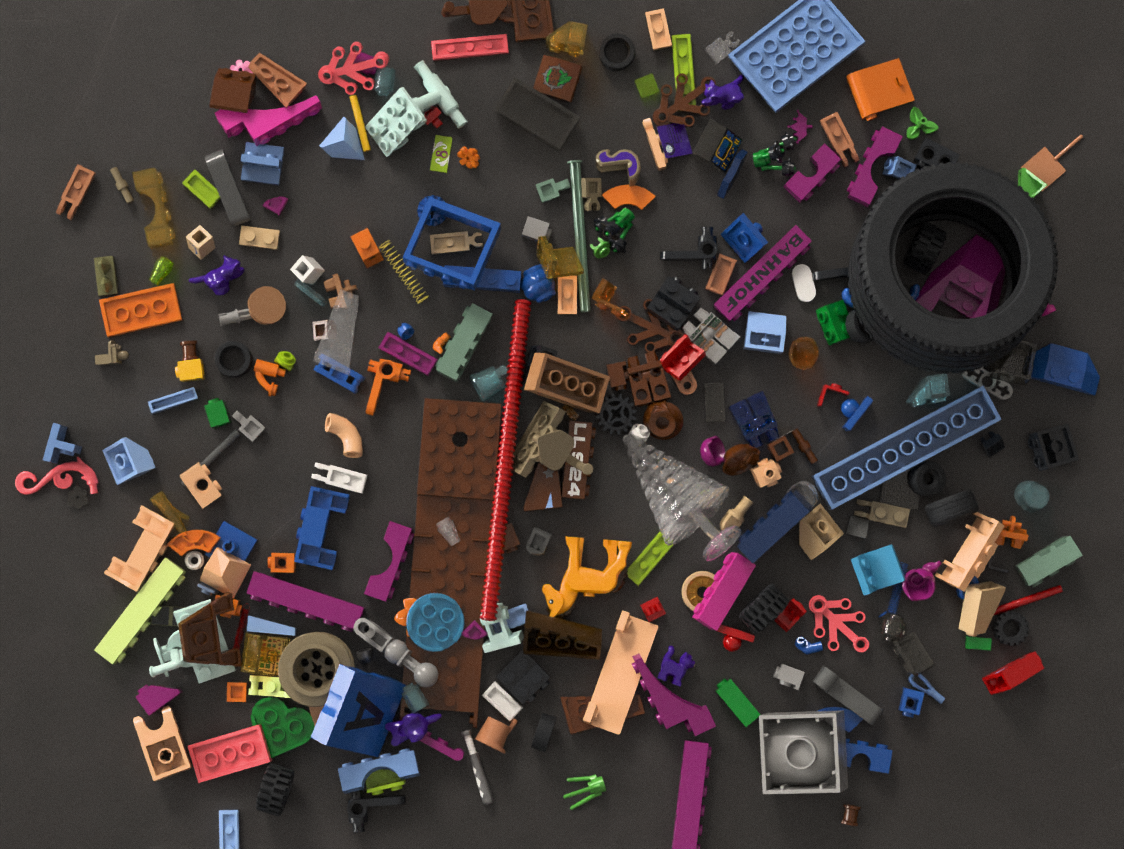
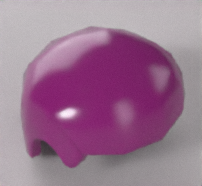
(712, 451)

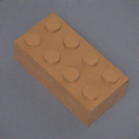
(566, 383)

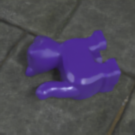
(677, 670)

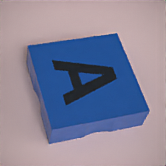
(358, 711)

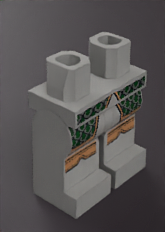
(707, 331)

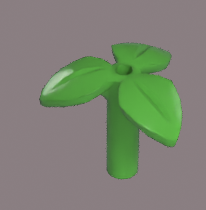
(921, 123)

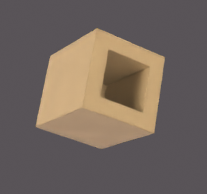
(200, 242)

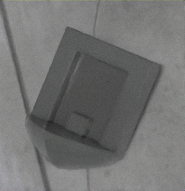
(538, 542)

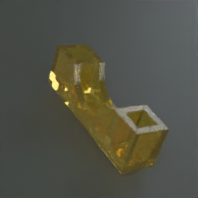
(158, 231)

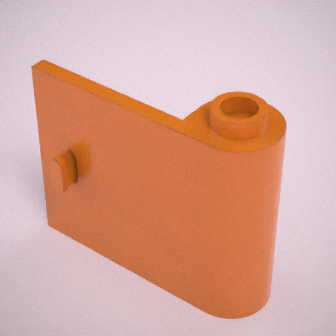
(879, 88)

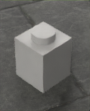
(535, 228)

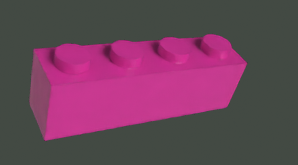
(723, 591)

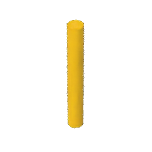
(360, 124)

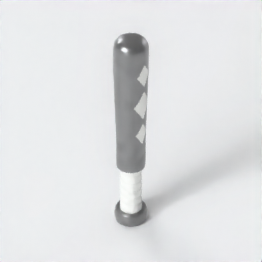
(481, 779)

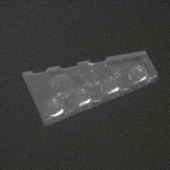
(338, 336)

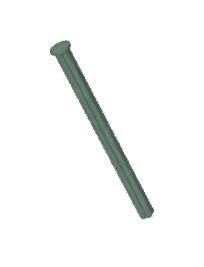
(580, 239)

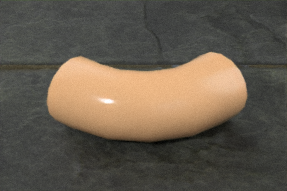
(347, 432)

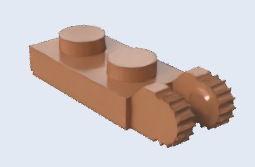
(839, 137)
(76, 190)

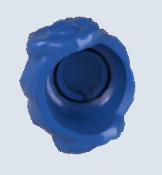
(536, 285)

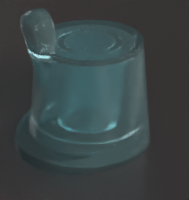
(488, 381)
(1031, 496)

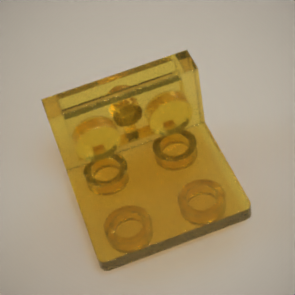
(559, 261)

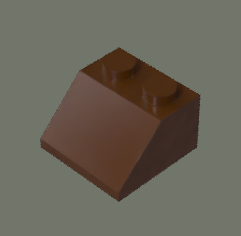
(233, 90)

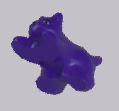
(726, 95)
(219, 278)
(412, 727)

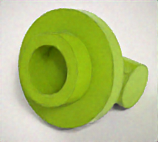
(285, 360)

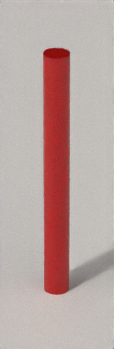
(1028, 599)

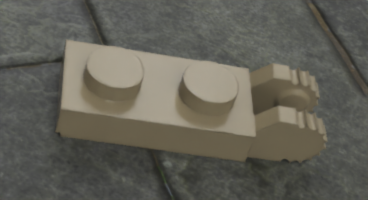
(884, 513)

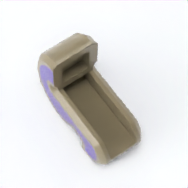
(621, 160)

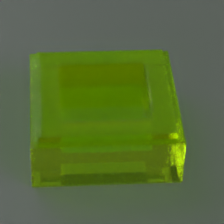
(646, 85)

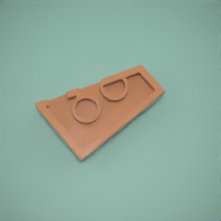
(277, 79)

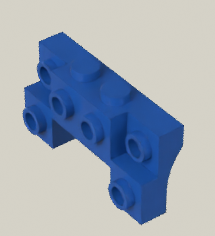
(314, 527)

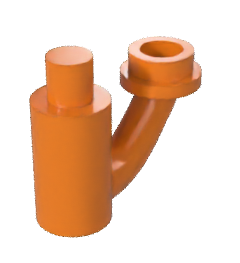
(270, 369)

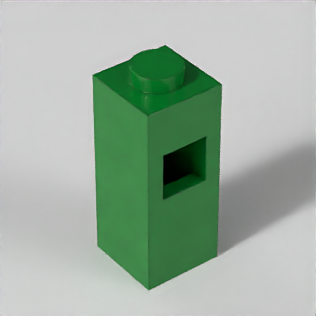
(737, 702)

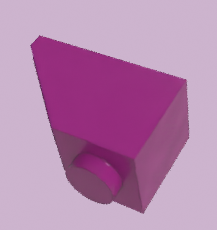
(156, 696)

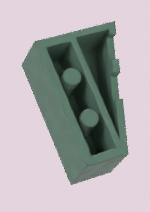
(1048, 561)

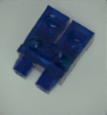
(760, 422)

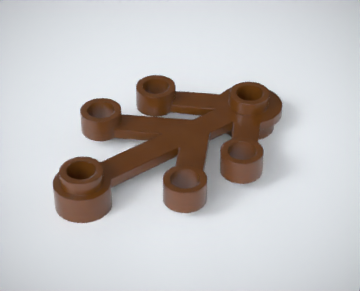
(680, 103)
(654, 328)

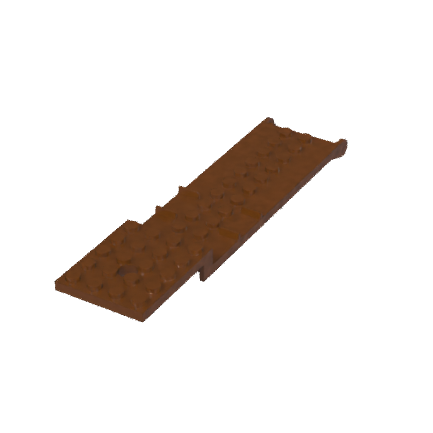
(458, 486)

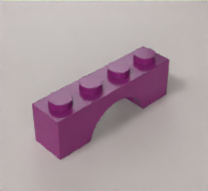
(864, 188)
(381, 585)

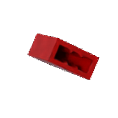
(1013, 673)

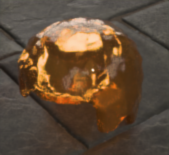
(803, 353)

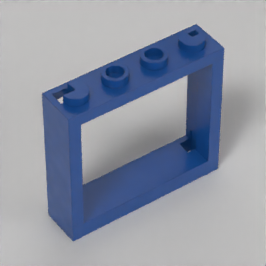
(462, 216)

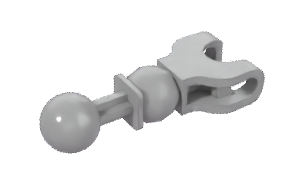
(396, 652)

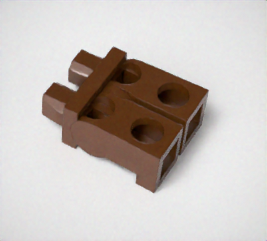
(647, 374)

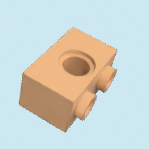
(206, 495)

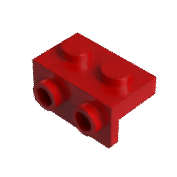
(682, 357)

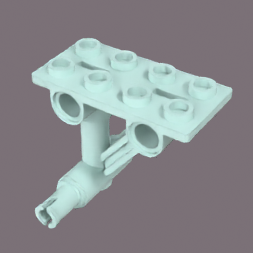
(405, 114)

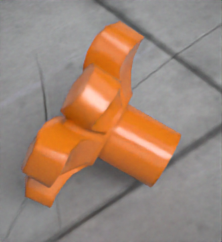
(469, 157)

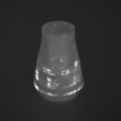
(448, 531)

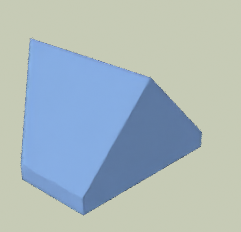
(343, 142)

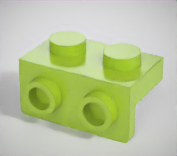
(382, 780)

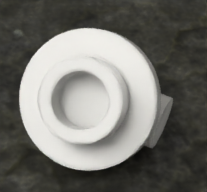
(639, 432)

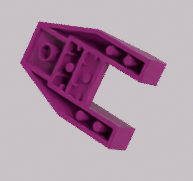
(967, 280)

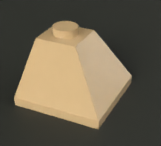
(817, 532)

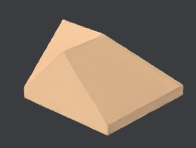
(224, 572)

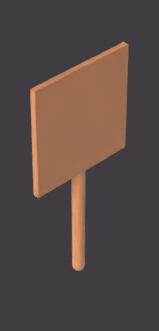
(1046, 166)

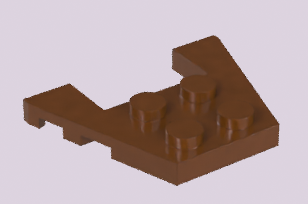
(201, 638)

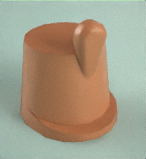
(495, 733)

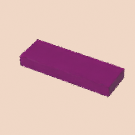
(408, 353)

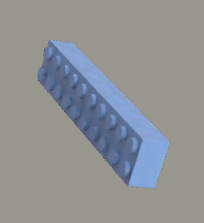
(906, 448)

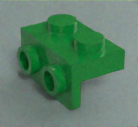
(833, 320)

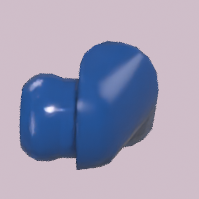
(806, 647)

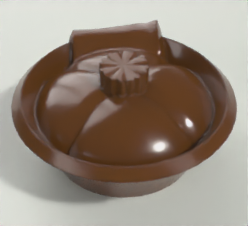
(663, 420)
(740, 459)

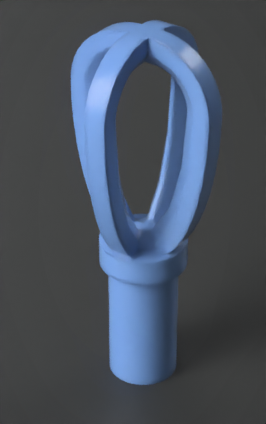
(931, 690)

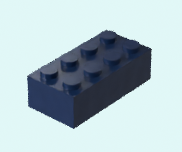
(774, 526)

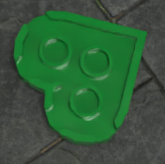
(282, 726)

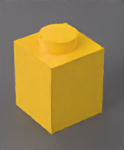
(190, 370)

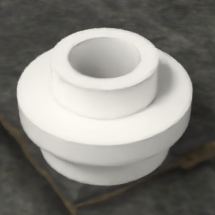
(188, 558)

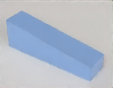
(172, 400)
(265, 626)

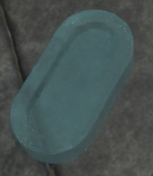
(310, 293)

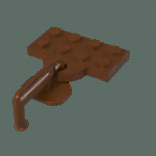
(530, 17)

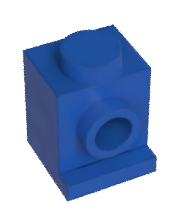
(916, 697)

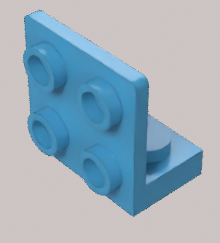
(877, 569)

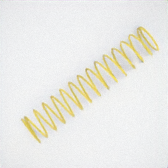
(387, 251)

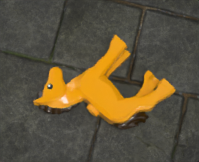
(586, 579)

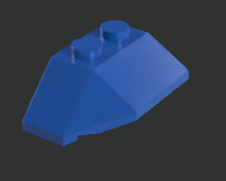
(1065, 369)

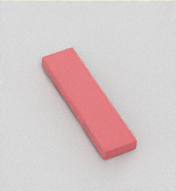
(469, 47)

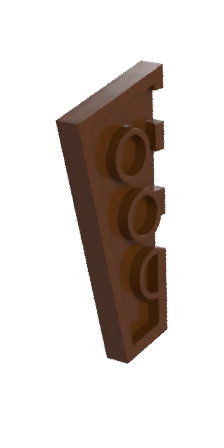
(576, 707)

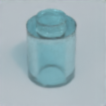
(384, 81)
(414, 697)

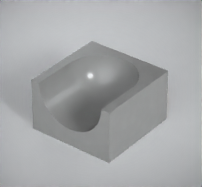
(803, 752)

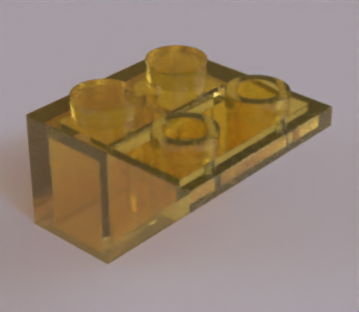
(568, 38)

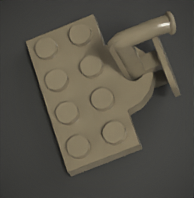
(546, 444)

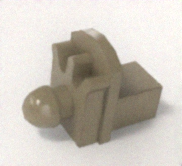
(114, 355)

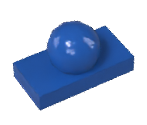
(852, 409)

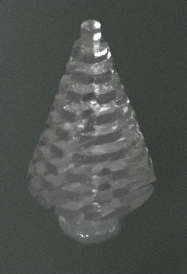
(681, 497)

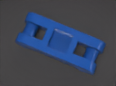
(341, 378)

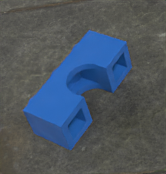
(878, 757)

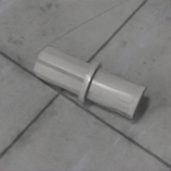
(234, 317)

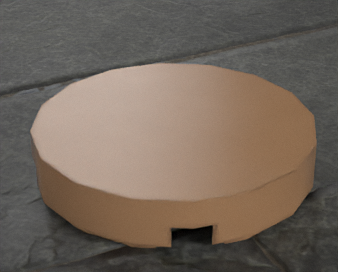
(266, 305)

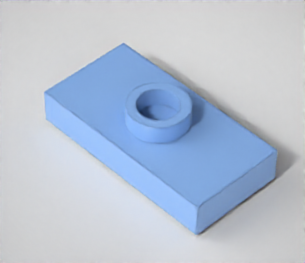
(516, 618)

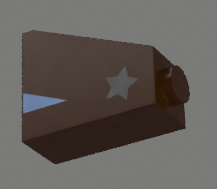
(544, 490)

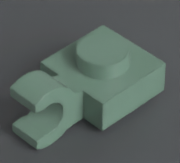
(549, 189)

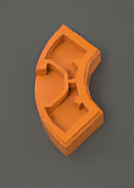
(628, 195)
(193, 540)

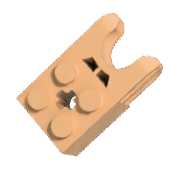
(158, 741)

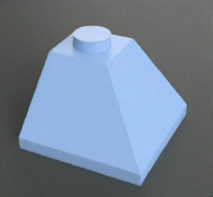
(127, 460)

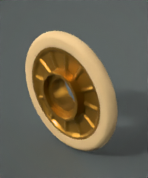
(691, 585)

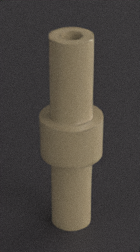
(122, 185)

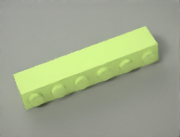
(139, 611)

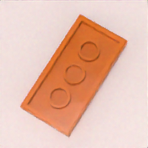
(140, 310)

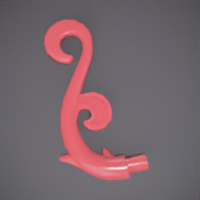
(55, 474)

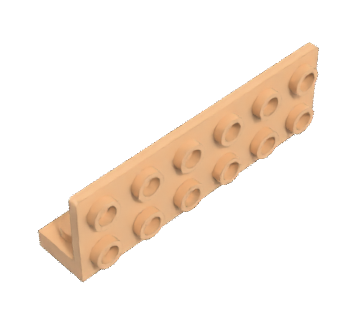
(618, 678)

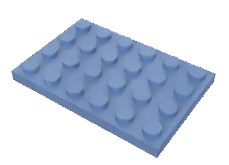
(796, 50)

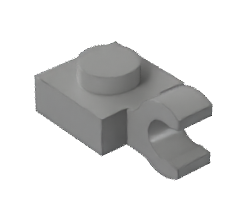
(249, 427)

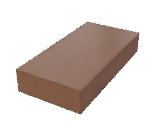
(721, 274)

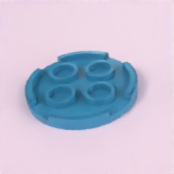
(435, 622)

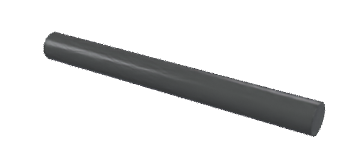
(223, 446)

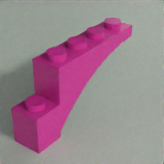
(267, 123)

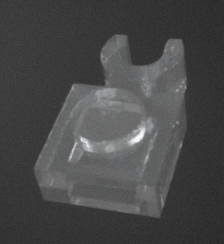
(720, 49)

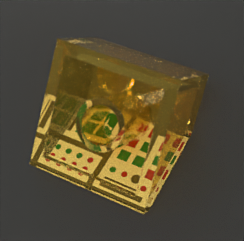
(262, 653)

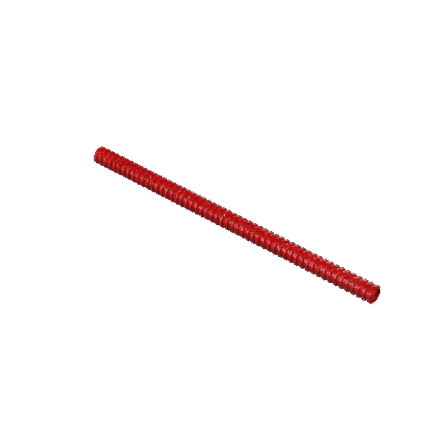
(505, 460)

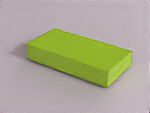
(202, 189)

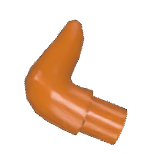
(440, 342)

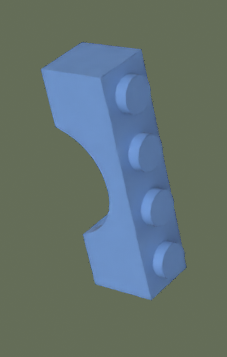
(355, 775)

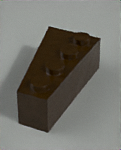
(560, 637)

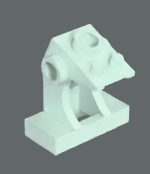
(503, 639)

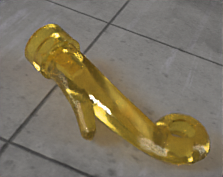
(170, 512)

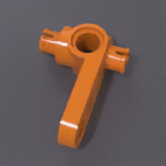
(397, 374)

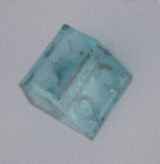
(931, 388)

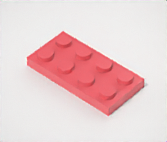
(229, 753)

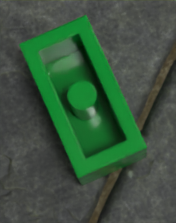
(978, 643)

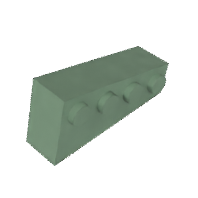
(464, 342)

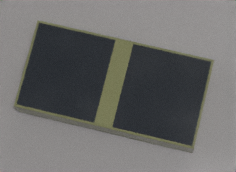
(166, 616)

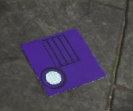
(674, 140)

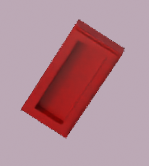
(732, 640)

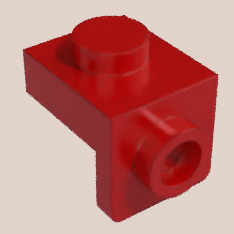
(790, 615)

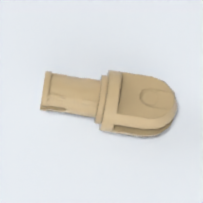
(735, 516)

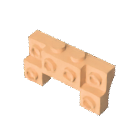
(974, 552)
(145, 553)

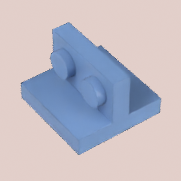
(262, 163)
(57, 445)

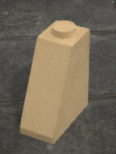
(979, 607)

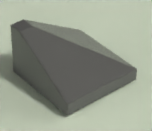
(857, 527)

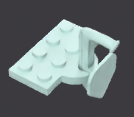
(173, 651)

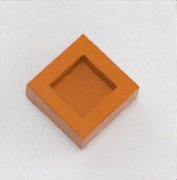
(236, 691)

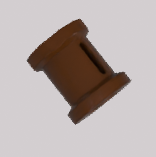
(189, 350)
(850, 815)

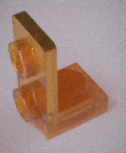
(602, 296)

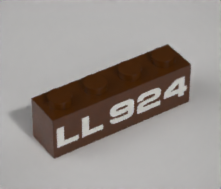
(575, 480)

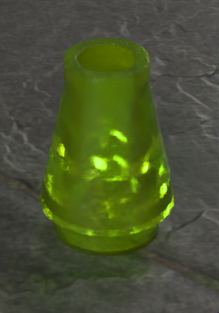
(161, 269)

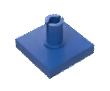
(744, 237)
(234, 541)

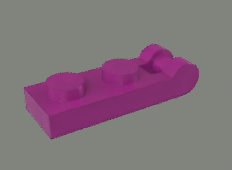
(442, 746)

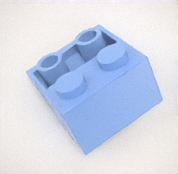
(765, 332)

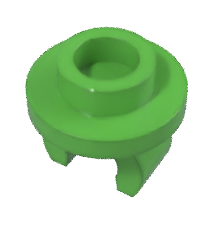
(602, 249)

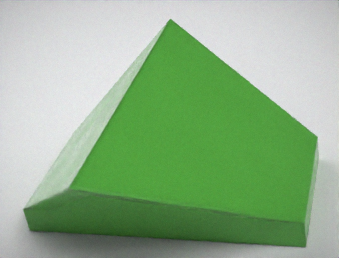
(1030, 182)

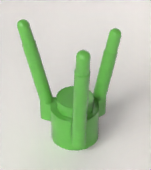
(596, 786)

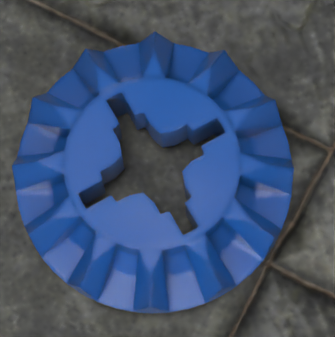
(437, 218)

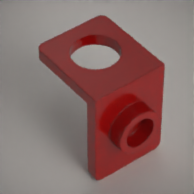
(834, 388)

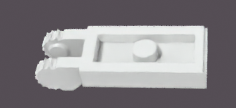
(342, 478)

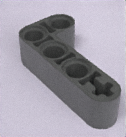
(227, 187)
(847, 695)

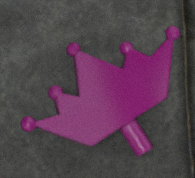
(800, 126)

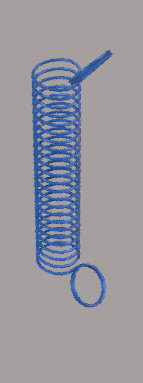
(898, 594)

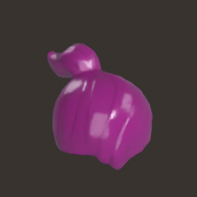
(920, 582)

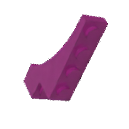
(671, 707)

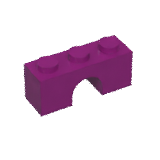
(825, 162)

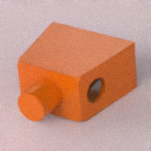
(367, 248)

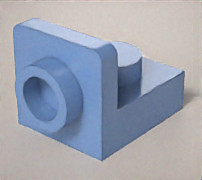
(897, 167)

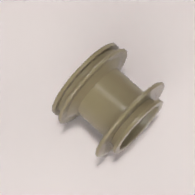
(291, 669)

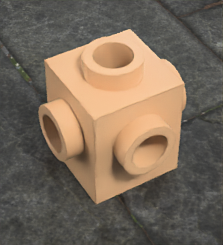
(760, 470)

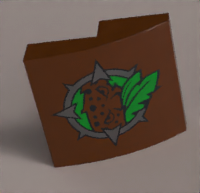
(557, 78)

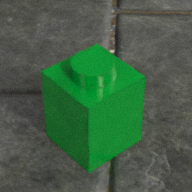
(217, 413)

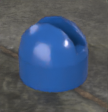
(405, 331)

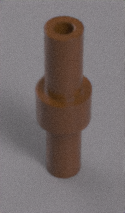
(804, 446)

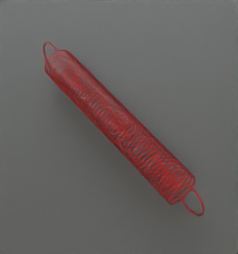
(242, 625)

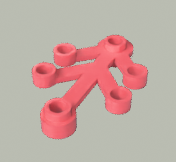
(350, 69)
(836, 621)

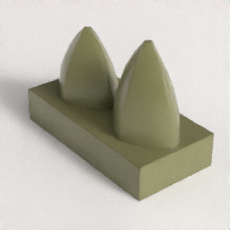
(106, 276)

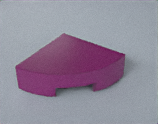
(276, 204)
(474, 631)

